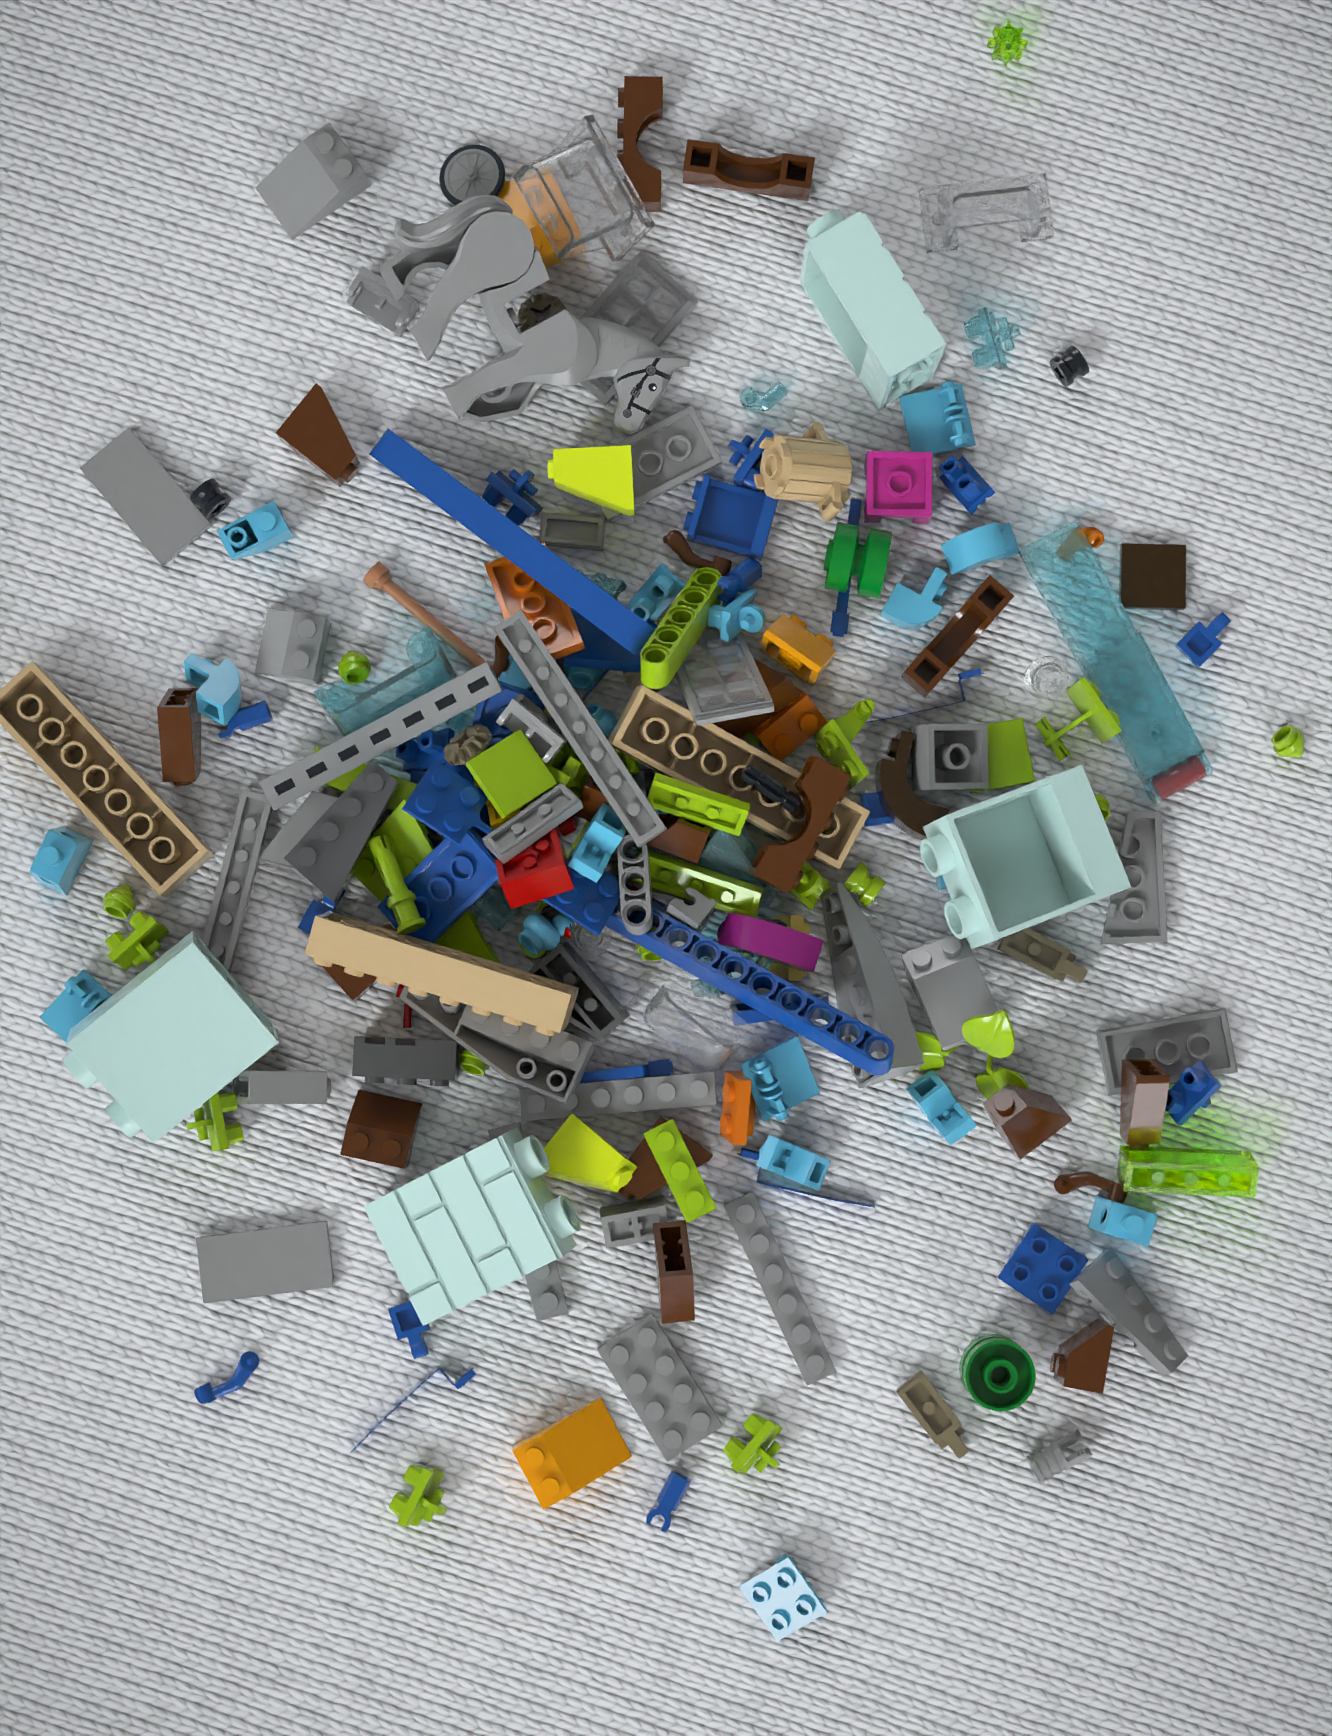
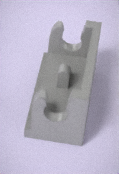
(373, 298)
(535, 724)
(693, 916)
(632, 1221)

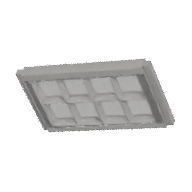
(644, 301)
(722, 680)

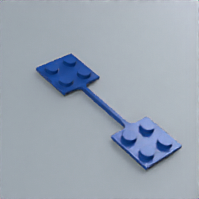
(454, 806)

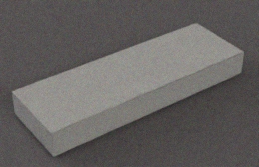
(532, 823)

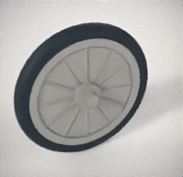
(471, 173)

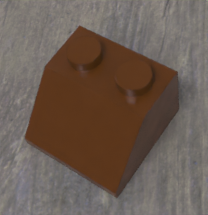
(381, 1129)
(1084, 1358)

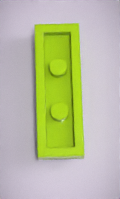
(698, 804)
(680, 1170)

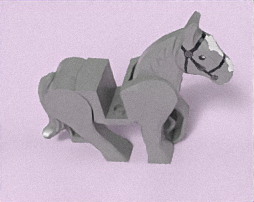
(495, 256)

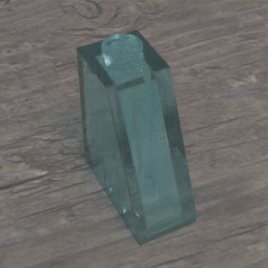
(733, 857)

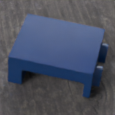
(730, 518)

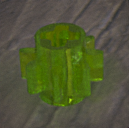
(999, 47)

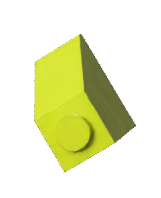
(596, 475)
(586, 1158)

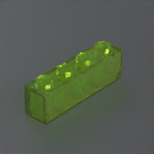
(1187, 1171)

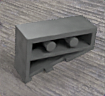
(595, 1006)
(405, 1060)

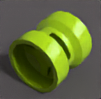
(863, 884)

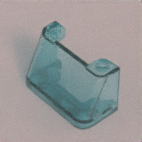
(427, 673)

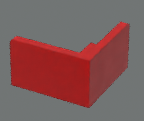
(536, 872)

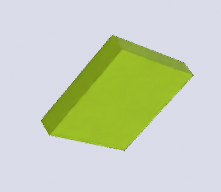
(1007, 755)
(511, 774)

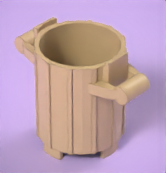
(806, 470)

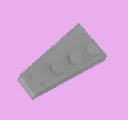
(1139, 911)
(1124, 1302)

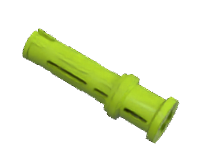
(400, 898)

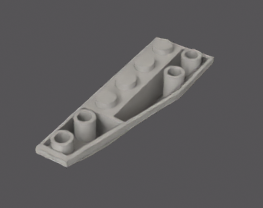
(867, 984)
(517, 1053)

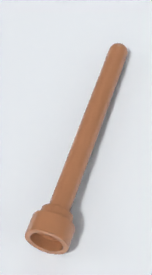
(379, 578)

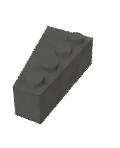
(338, 839)

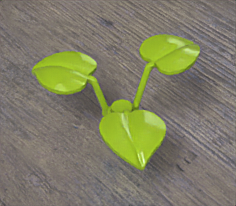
(988, 1033)

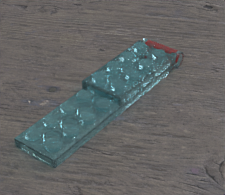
(1116, 661)

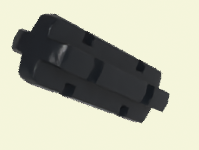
(770, 788)

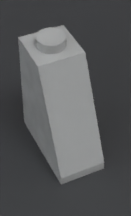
(298, 825)
(282, 1087)

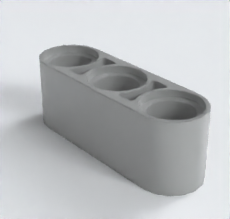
(635, 900)

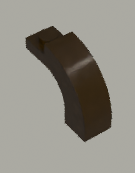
(895, 794)

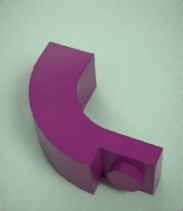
(770, 941)

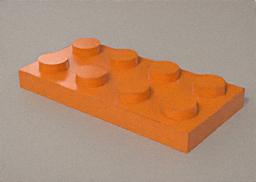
(543, 609)

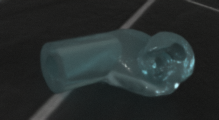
(762, 401)

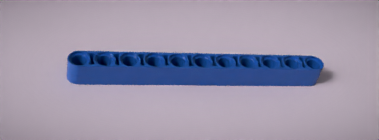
(512, 542)
(756, 977)

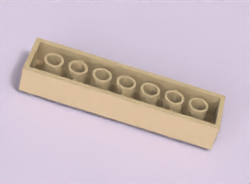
(706, 756)
(101, 780)
(442, 972)

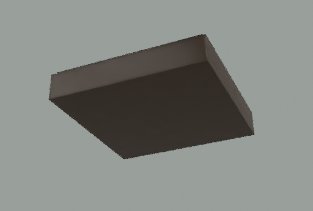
(1152, 576)

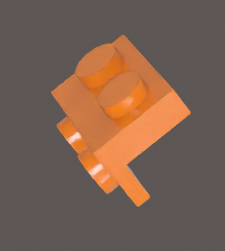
(789, 727)
(737, 1108)

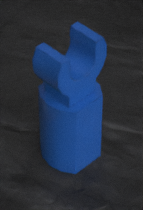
(739, 579)
(247, 718)
(669, 1498)

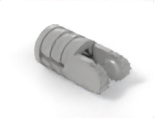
(1052, 1460)

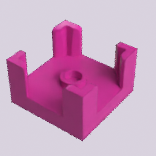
(898, 486)

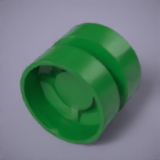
(848, 559)
(997, 1372)

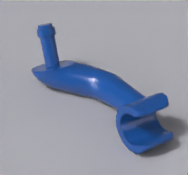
(245, 1367)

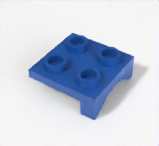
(1042, 1268)

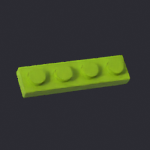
(730, 893)

